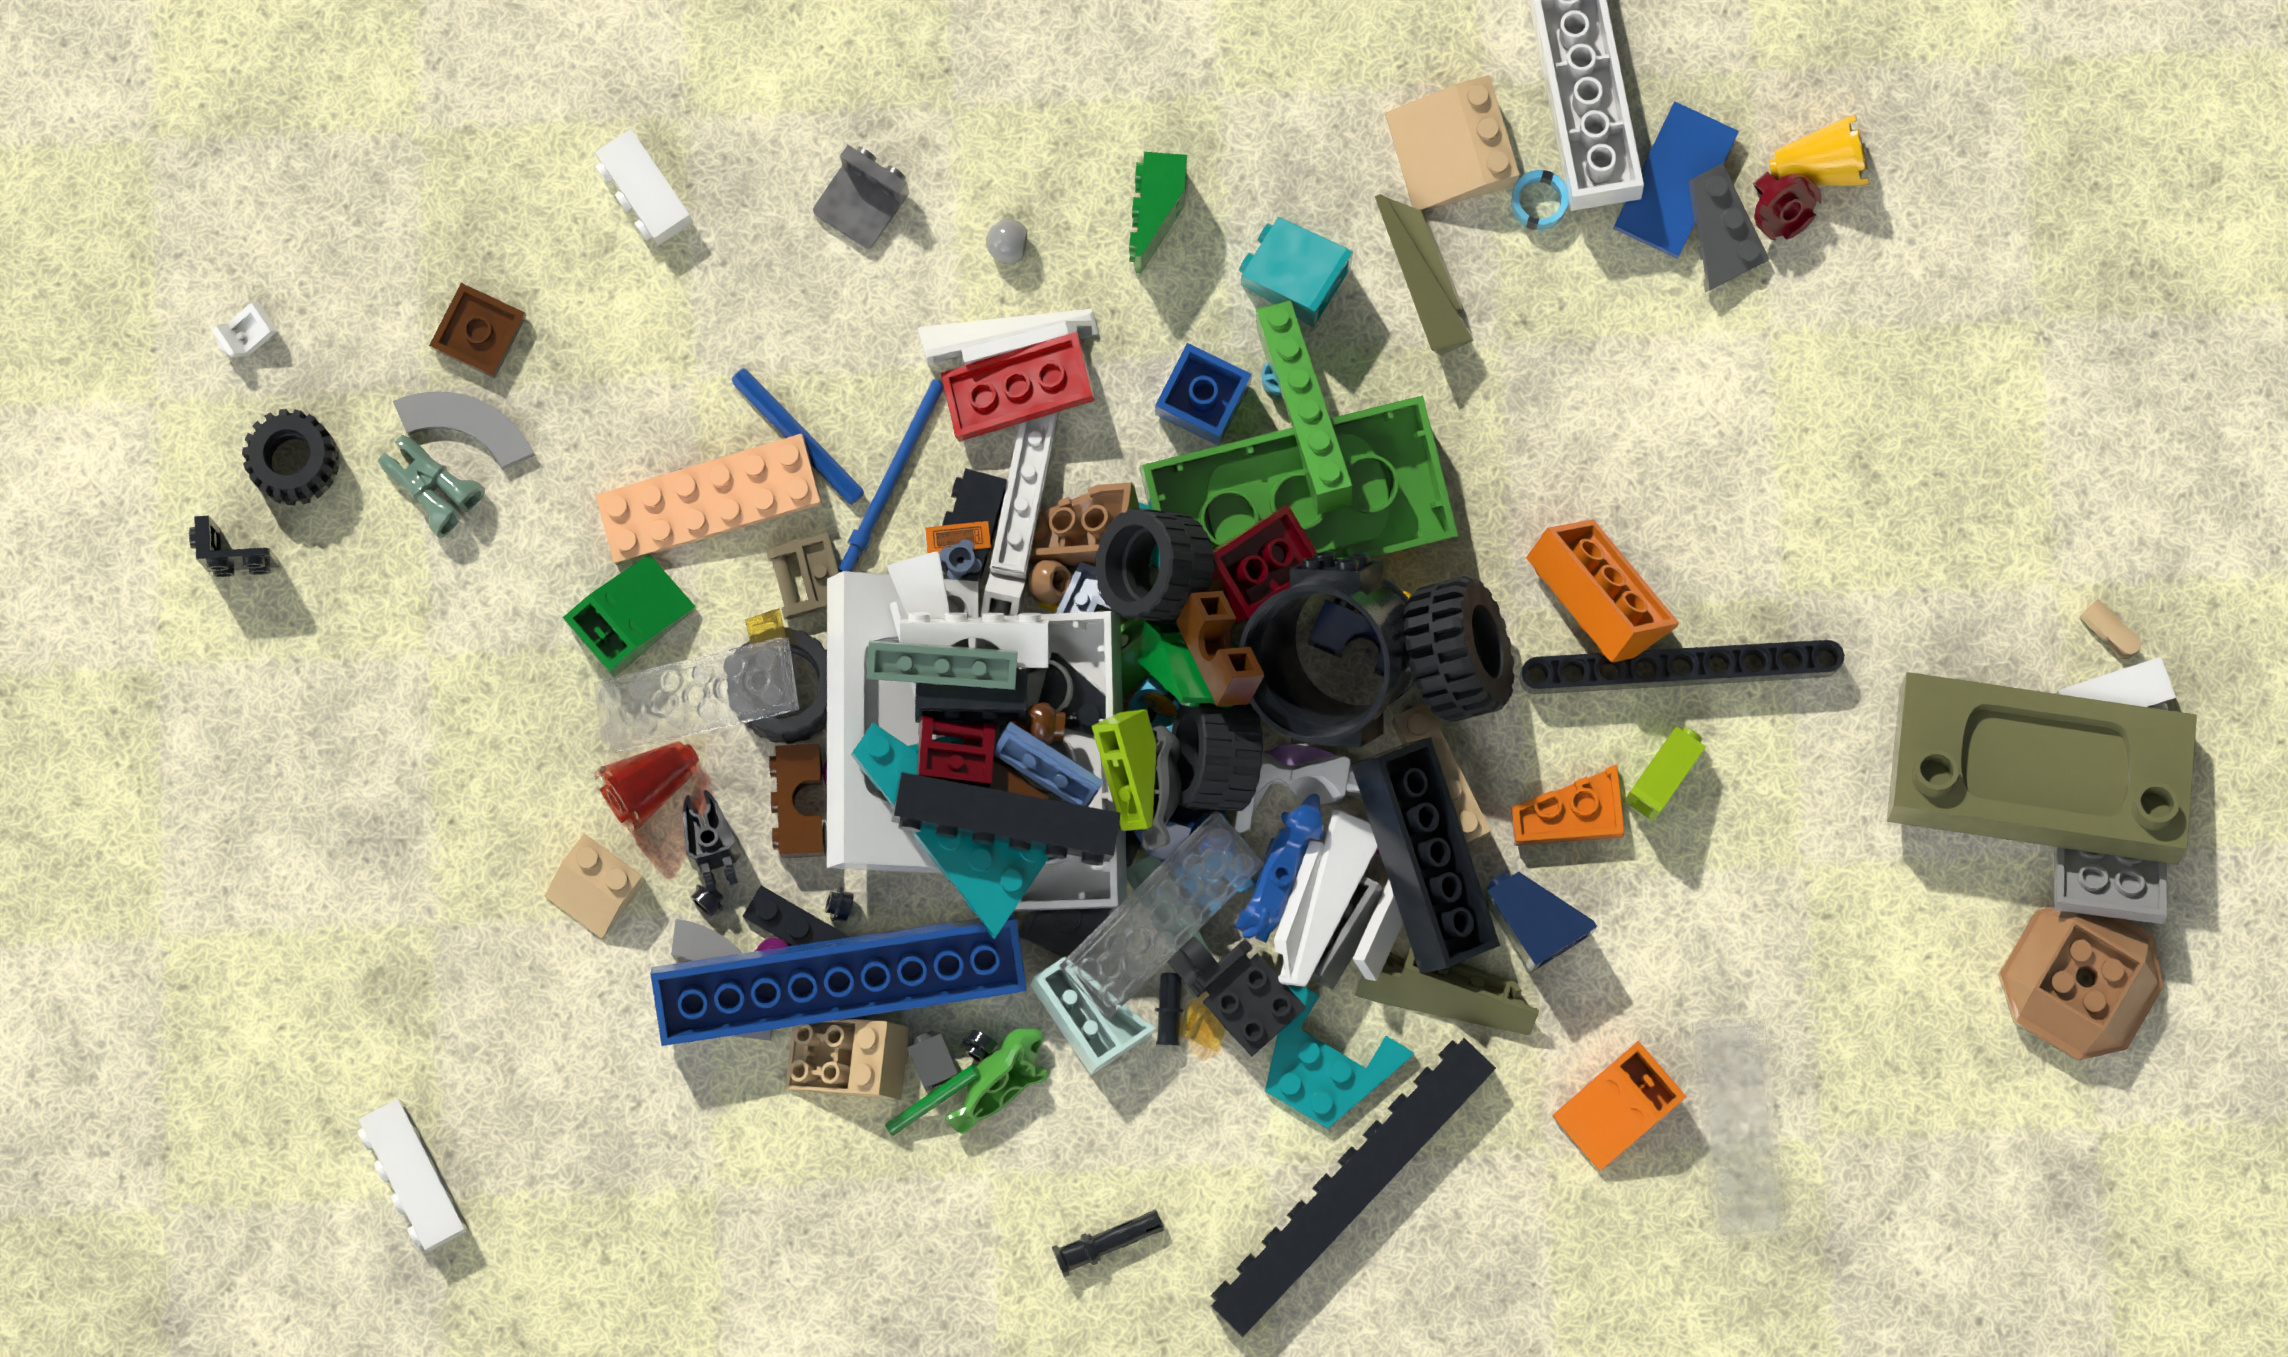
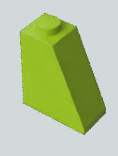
(1665, 772)

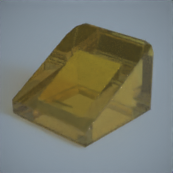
(765, 626)
(1201, 1026)

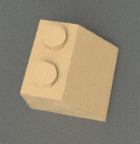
(594, 886)

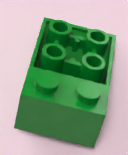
(1162, 198)
(629, 614)
(1171, 663)

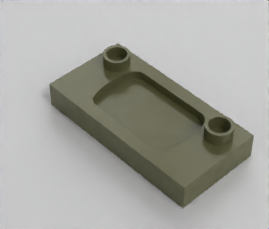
(2042, 768)

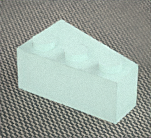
(1087, 1030)

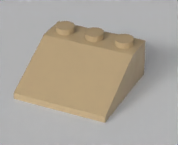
(1453, 145)

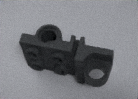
(1241, 992)

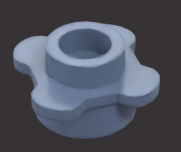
(965, 550)

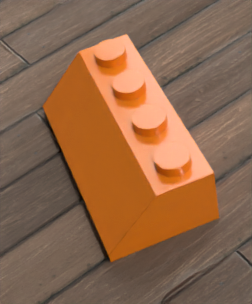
(1601, 589)

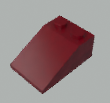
(1259, 561)

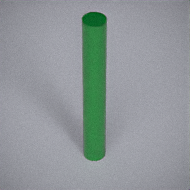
(933, 1099)

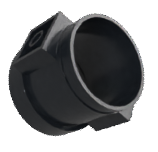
(1286, 694)

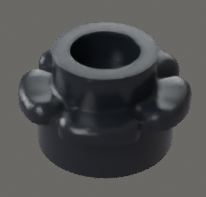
(707, 901)
(839, 904)
(979, 1045)

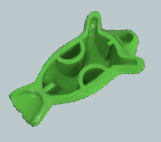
(1001, 1079)

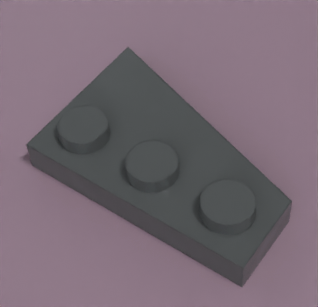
(1724, 228)

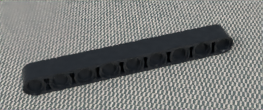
(1697, 659)

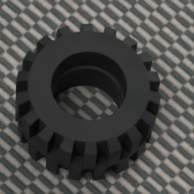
(310, 478)

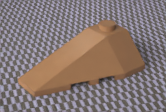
(1075, 526)

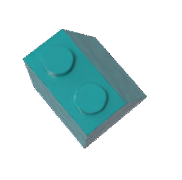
(1296, 268)

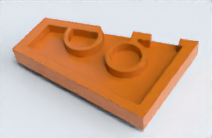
(1575, 813)

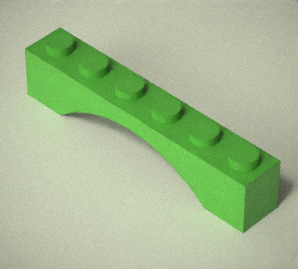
(1305, 405)

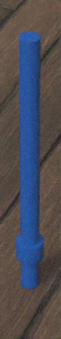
(861, 538)

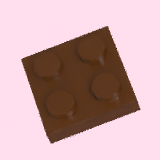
(477, 330)

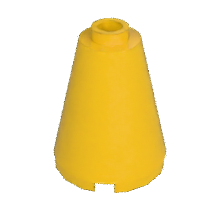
(1826, 156)

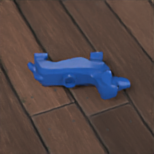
(1281, 869)

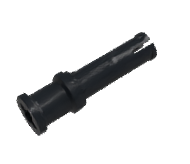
(1090, 1248)

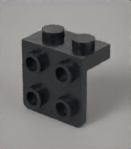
(207, 541)

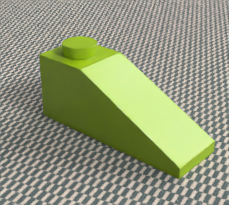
(1129, 764)

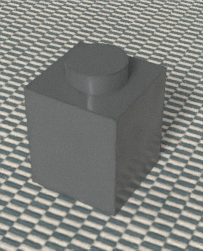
(932, 1060)

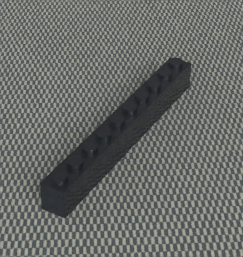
(1352, 1187)

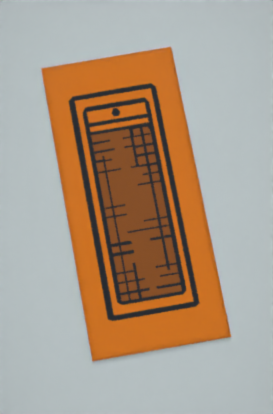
(949, 535)

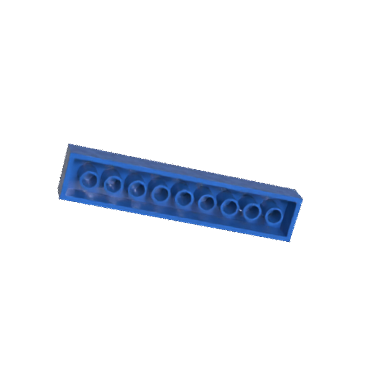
(836, 980)

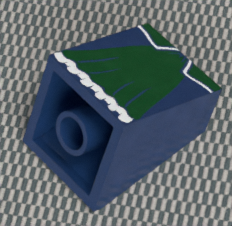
(1535, 919)

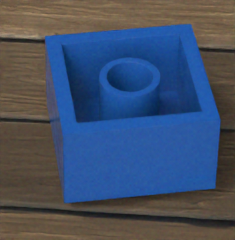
(1203, 394)

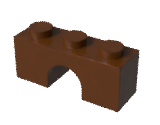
(1227, 671)
(795, 769)

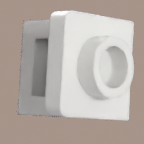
(245, 331)

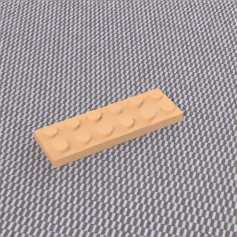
(709, 499)

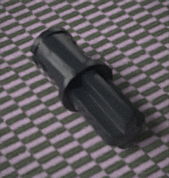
(1169, 1009)

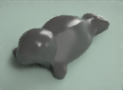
(1166, 788)

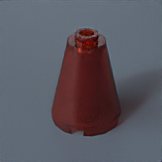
(646, 781)

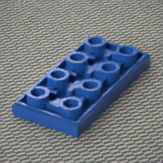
(1683, 149)

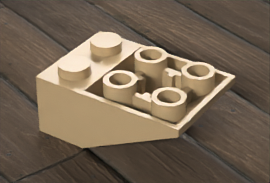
(849, 1058)

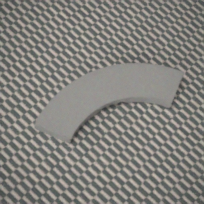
(465, 415)
(698, 943)

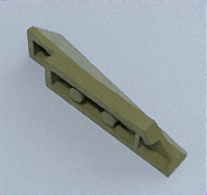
(1425, 275)
(1452, 993)

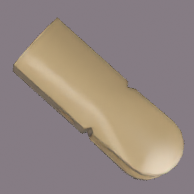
(2111, 630)

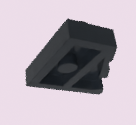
(1087, 701)

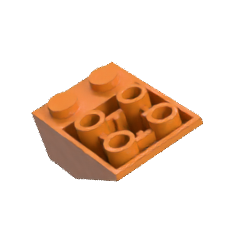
(1619, 1106)

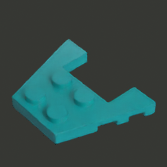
(1321, 1079)

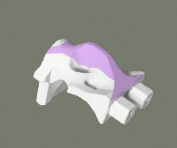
(1304, 772)

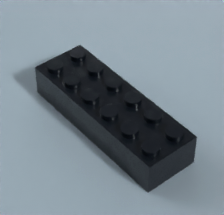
(1425, 855)

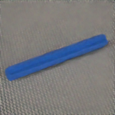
(788, 427)

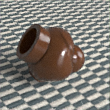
(1044, 723)

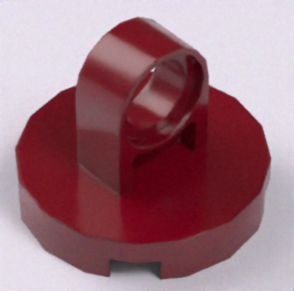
(1785, 204)

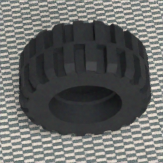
(1459, 648)

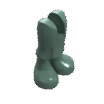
(424, 477)

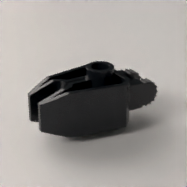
(709, 844)

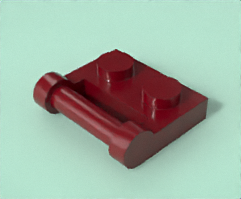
(955, 761)

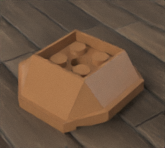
(2055, 1007)

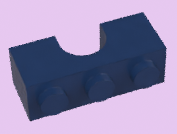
(1340, 625)

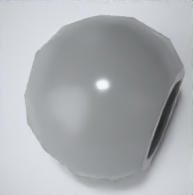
(1007, 241)

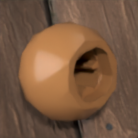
(1048, 581)

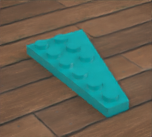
(986, 876)

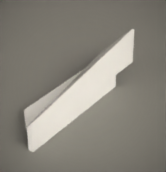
(998, 336)
(920, 589)
(1322, 895)

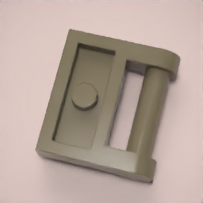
(816, 565)

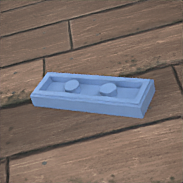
(1047, 766)

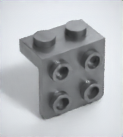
(862, 197)

